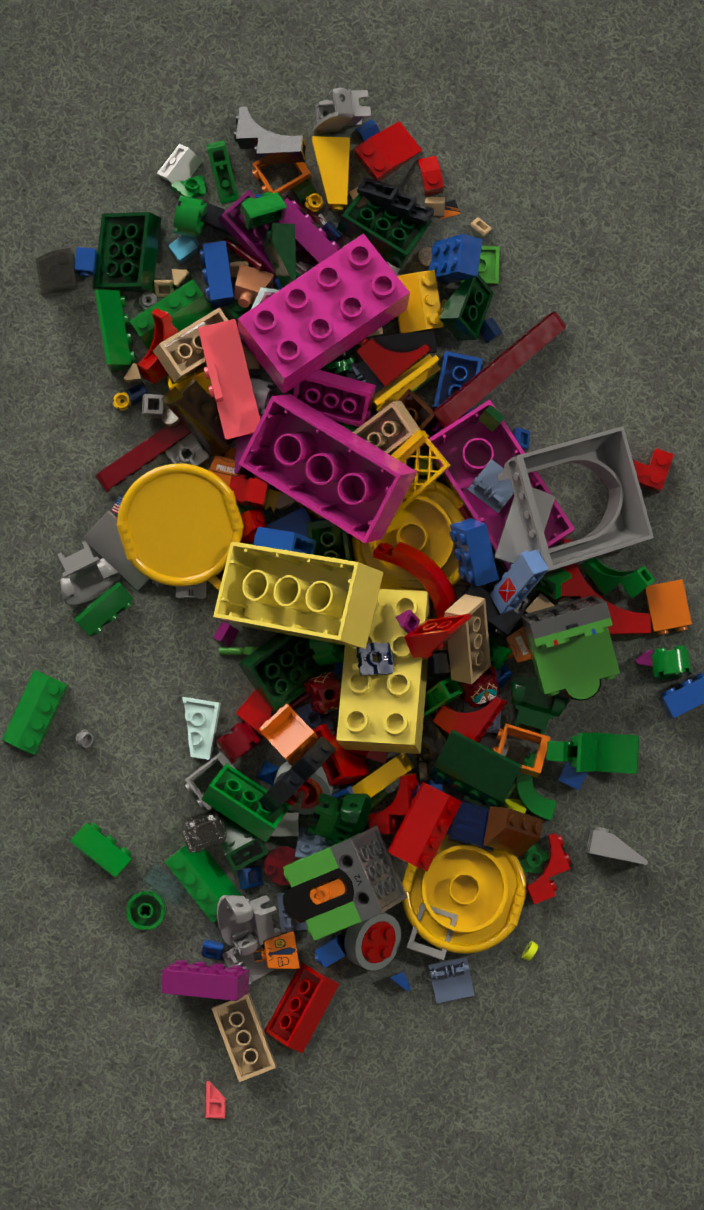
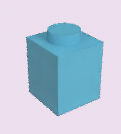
(184, 248)

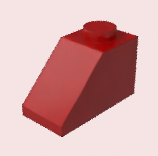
(431, 175)

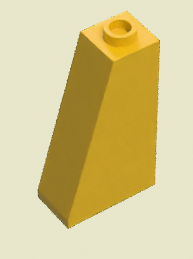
(333, 165)
(384, 776)

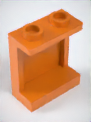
(668, 607)
(289, 734)

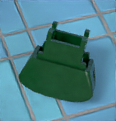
(533, 705)
(341, 817)

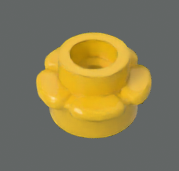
(314, 198)
(122, 406)

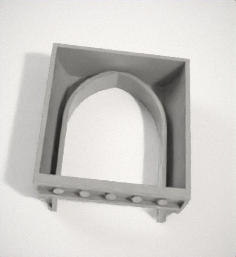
(612, 461)

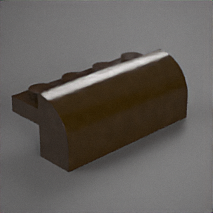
(199, 415)

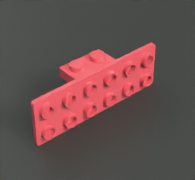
(229, 378)

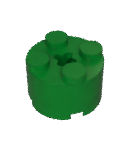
(188, 216)
(326, 652)
(671, 663)
(135, 908)

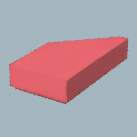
(214, 1102)

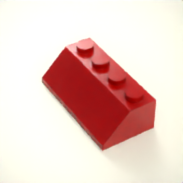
(424, 826)
(301, 1007)

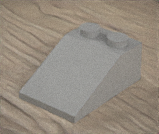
(608, 845)

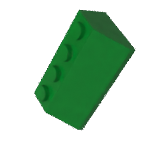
(184, 306)
(114, 329)
(35, 712)
(238, 799)
(202, 879)

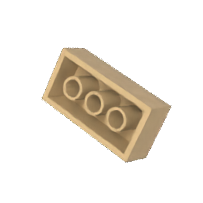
(184, 350)
(389, 428)
(470, 644)
(244, 1037)

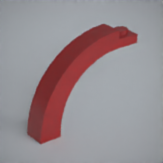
(424, 570)

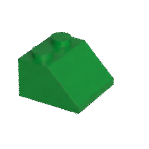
(263, 210)

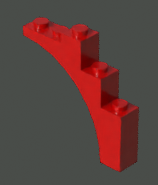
(623, 621)

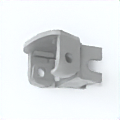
(342, 112)
(85, 576)
(241, 917)

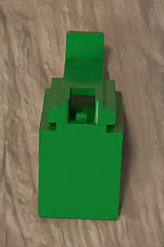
(598, 752)

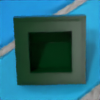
(303, 190)
(491, 418)

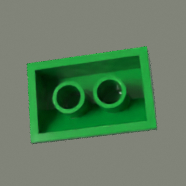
(104, 609)
(102, 849)

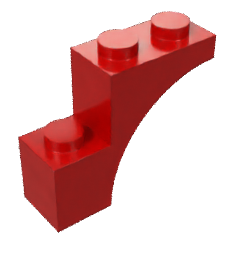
(150, 365)
(388, 820)
(558, 862)

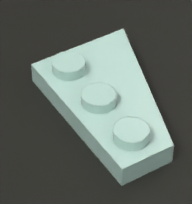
(202, 726)

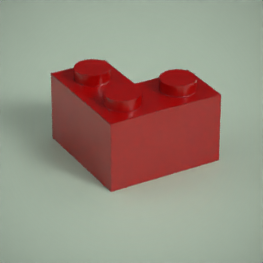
(654, 474)
(250, 492)

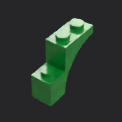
(608, 578)
(440, 695)

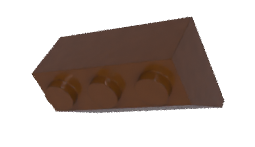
(419, 410)
(511, 830)

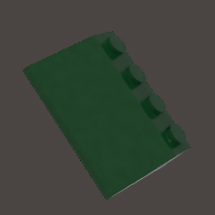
(388, 233)
(127, 251)
(282, 669)
(475, 770)

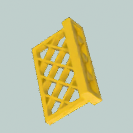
(408, 380)
(407, 450)

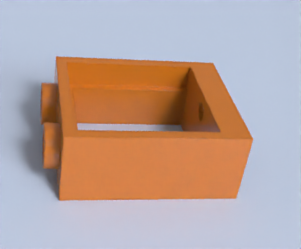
(258, 175)
(529, 736)

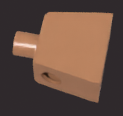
(249, 283)

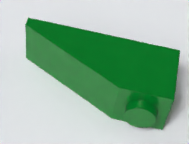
(222, 171)

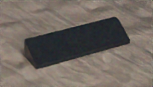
(407, 341)

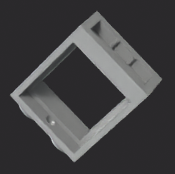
(192, 787)
(425, 950)

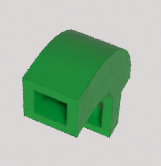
(529, 797)

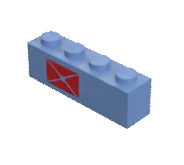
(518, 581)

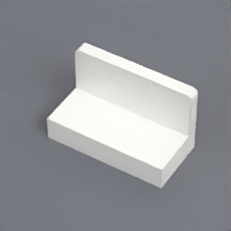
(180, 165)

